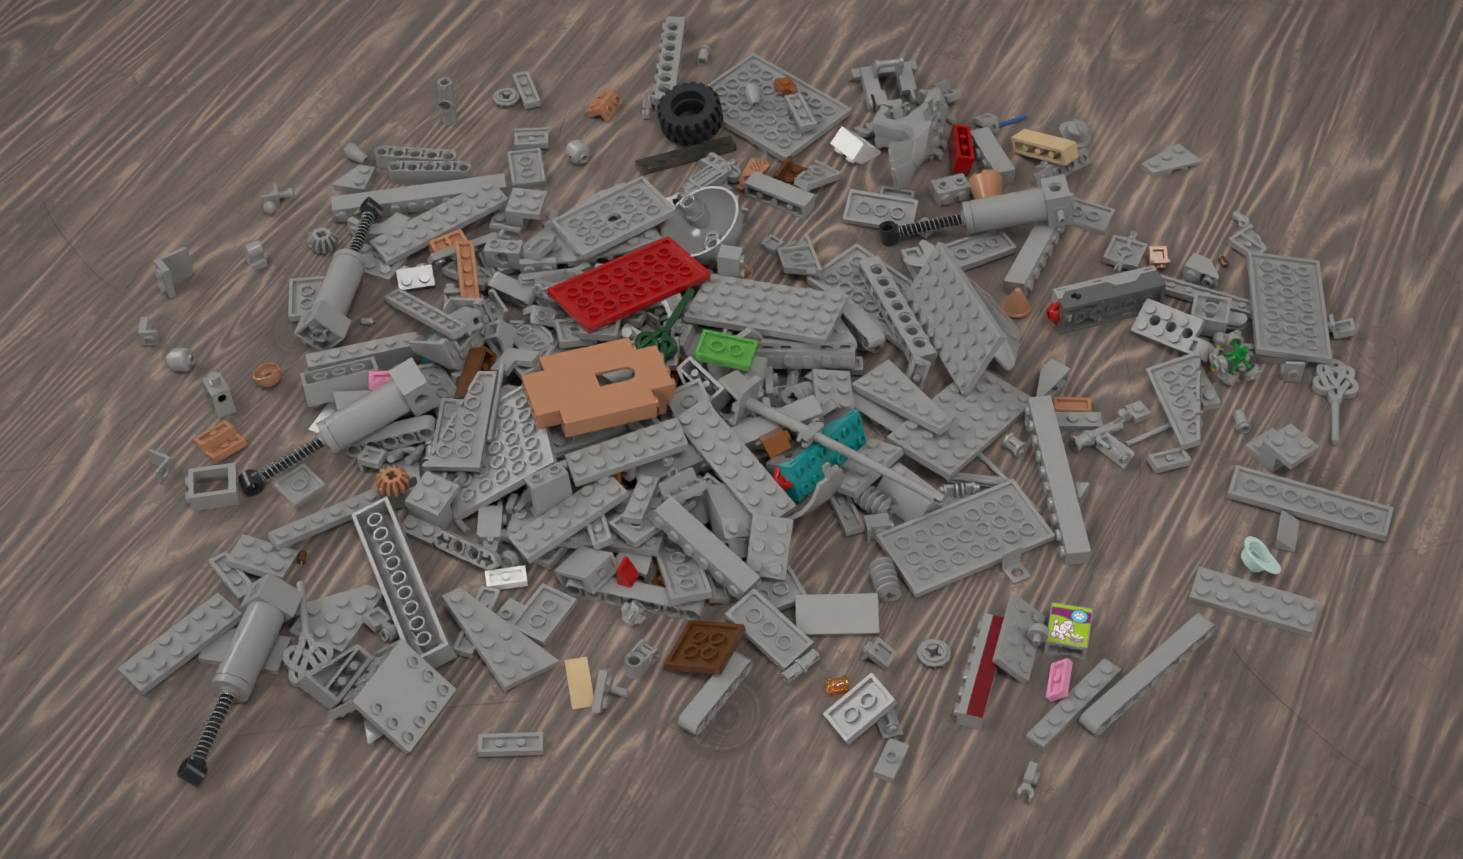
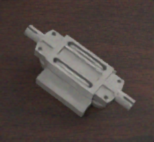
(712, 175)

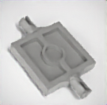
(1125, 252)

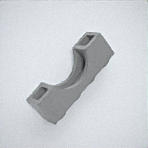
(499, 337)

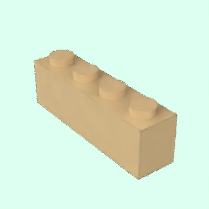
(1044, 147)

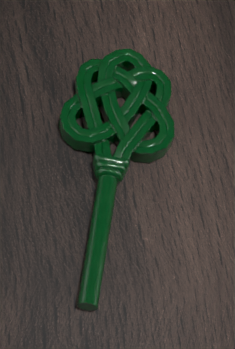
(662, 336)

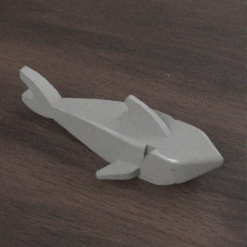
(1008, 351)

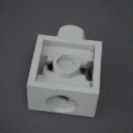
(1216, 314)

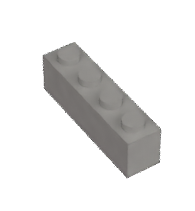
(991, 154)
(779, 195)

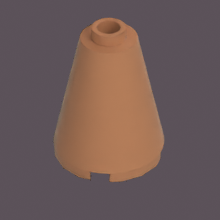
(986, 184)

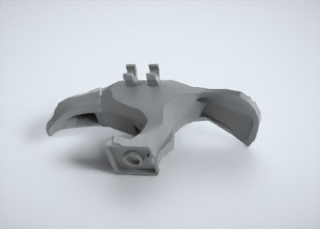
(913, 136)

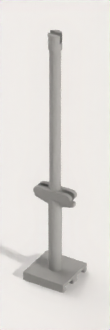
(813, 432)

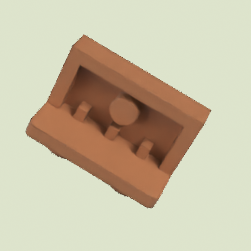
(605, 105)

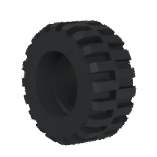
(685, 98)

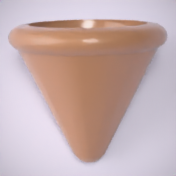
(1016, 304)

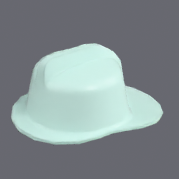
(1257, 557)

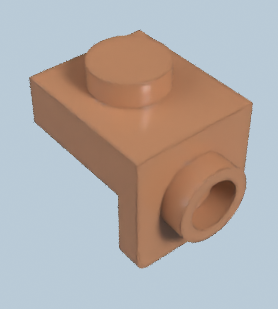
(1158, 257)

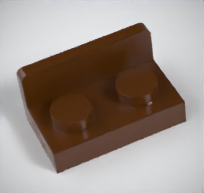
(788, 171)

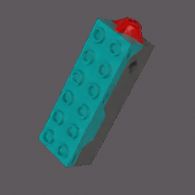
(800, 468)

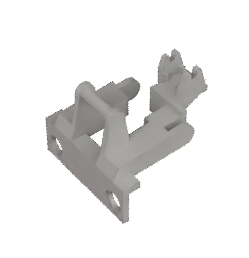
(872, 89)

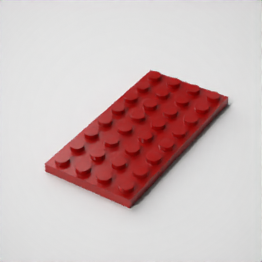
(628, 284)

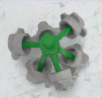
(1239, 360)

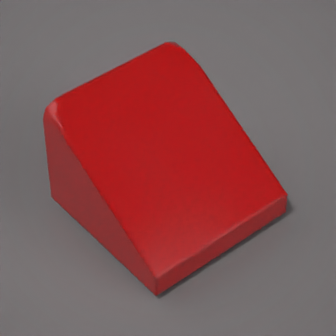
(626, 573)

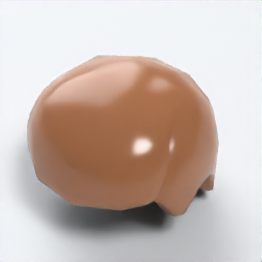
(267, 375)

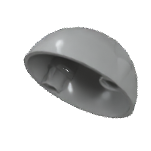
(717, 225)

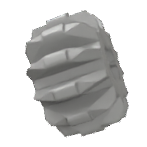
(322, 240)

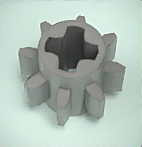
(633, 613)

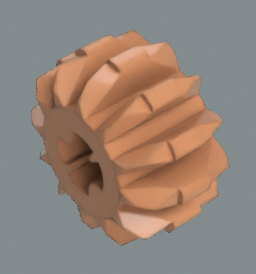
(392, 481)

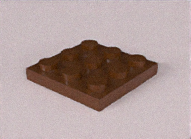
(705, 647)

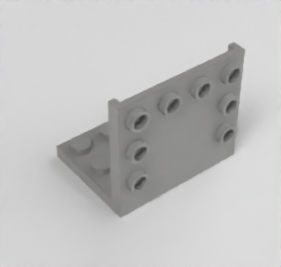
(397, 695)

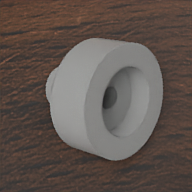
(1037, 633)

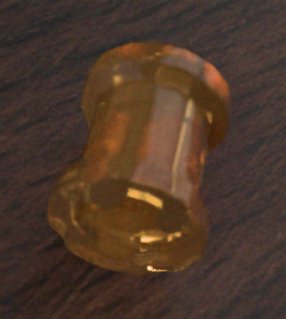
(837, 685)

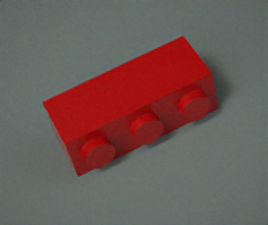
(961, 149)

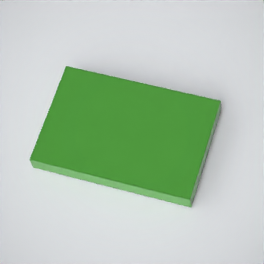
(726, 350)

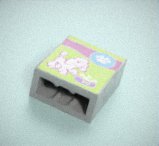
(1068, 631)

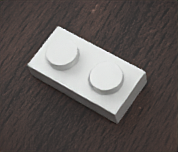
(506, 577)

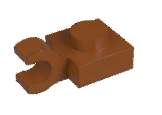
(785, 86)

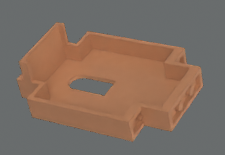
(570, 394)

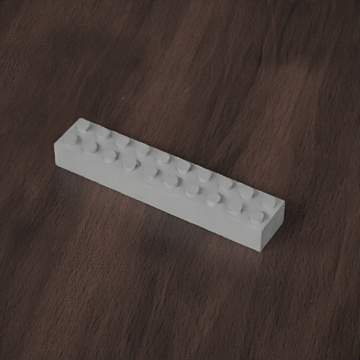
(403, 582)

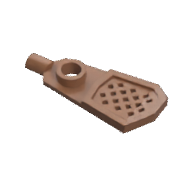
(753, 165)

